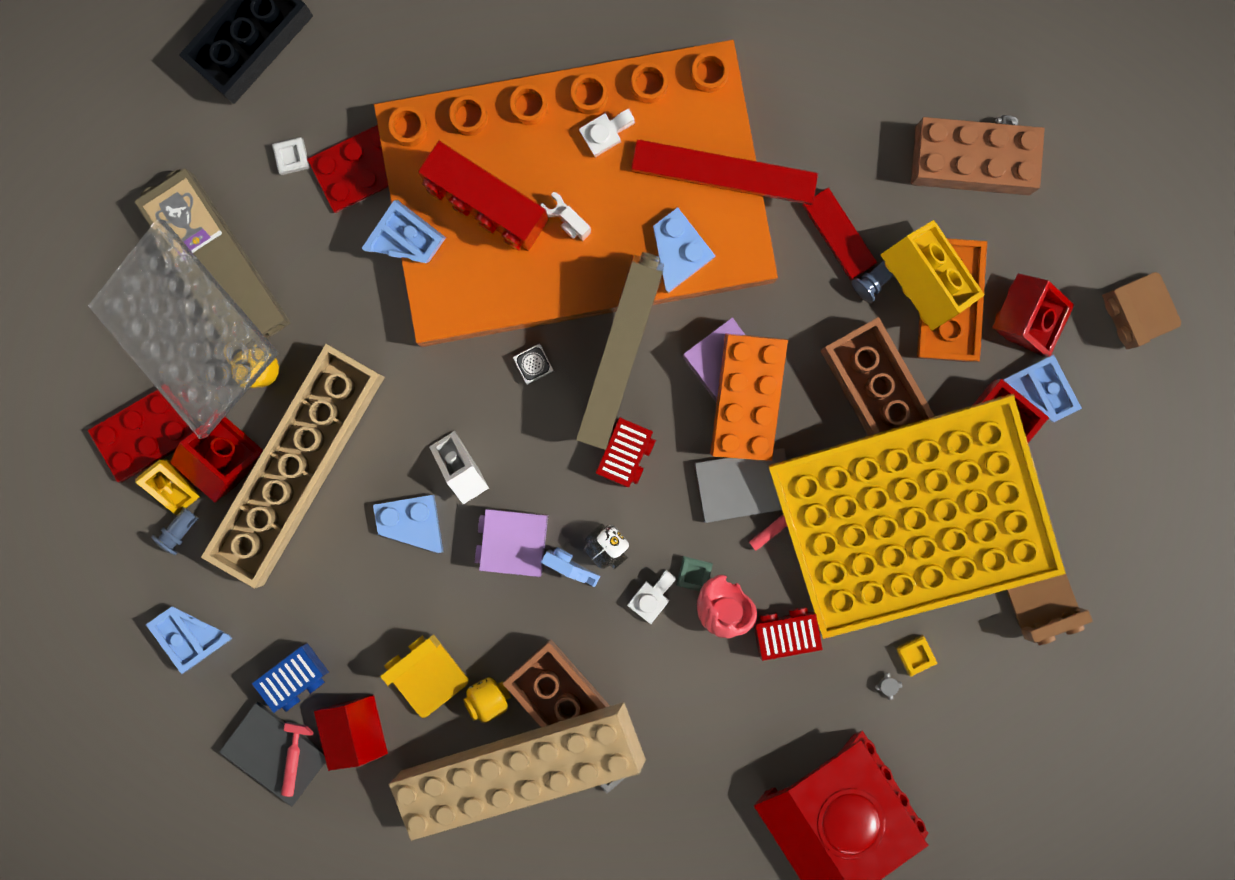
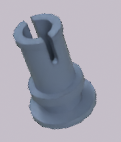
(872, 282)
(175, 531)

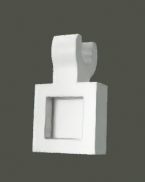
(602, 133)
(572, 222)
(650, 599)

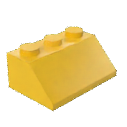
(932, 275)

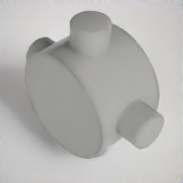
(1006, 119)
(888, 686)

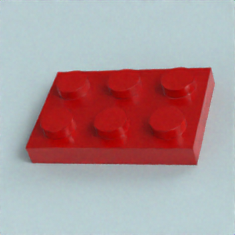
(351, 169)
(139, 435)

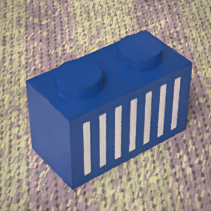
(290, 678)

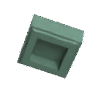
(693, 573)

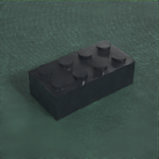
(244, 42)

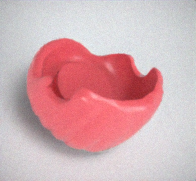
(725, 608)

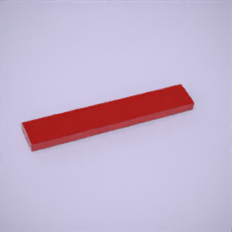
(724, 172)

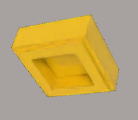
(916, 655)

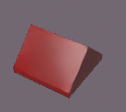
(351, 733)

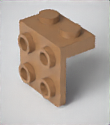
(1142, 310)
(1047, 610)

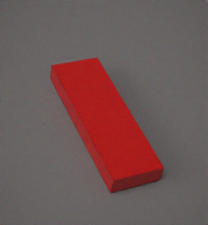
(840, 234)

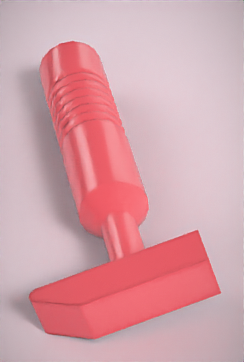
(768, 533)
(293, 757)

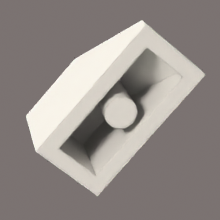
(458, 468)

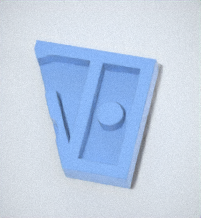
(404, 235)
(679, 249)
(1046, 388)
(410, 522)
(561, 562)
(186, 638)

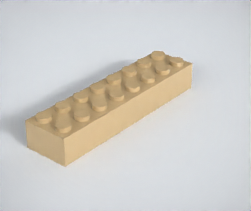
(293, 467)
(518, 771)

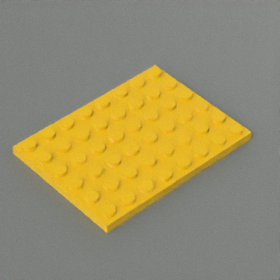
(918, 517)

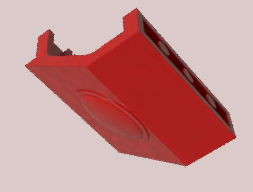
(844, 818)

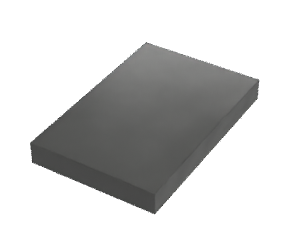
(261, 751)

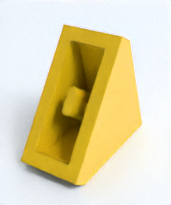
(168, 486)

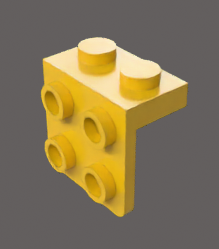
(425, 675)

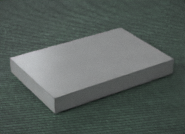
(737, 487)

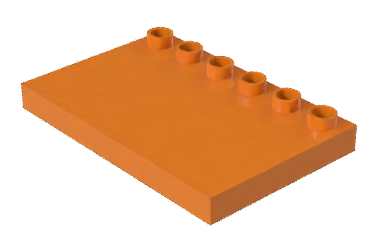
(532, 141)

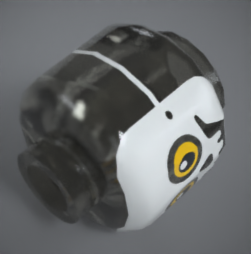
(606, 547)

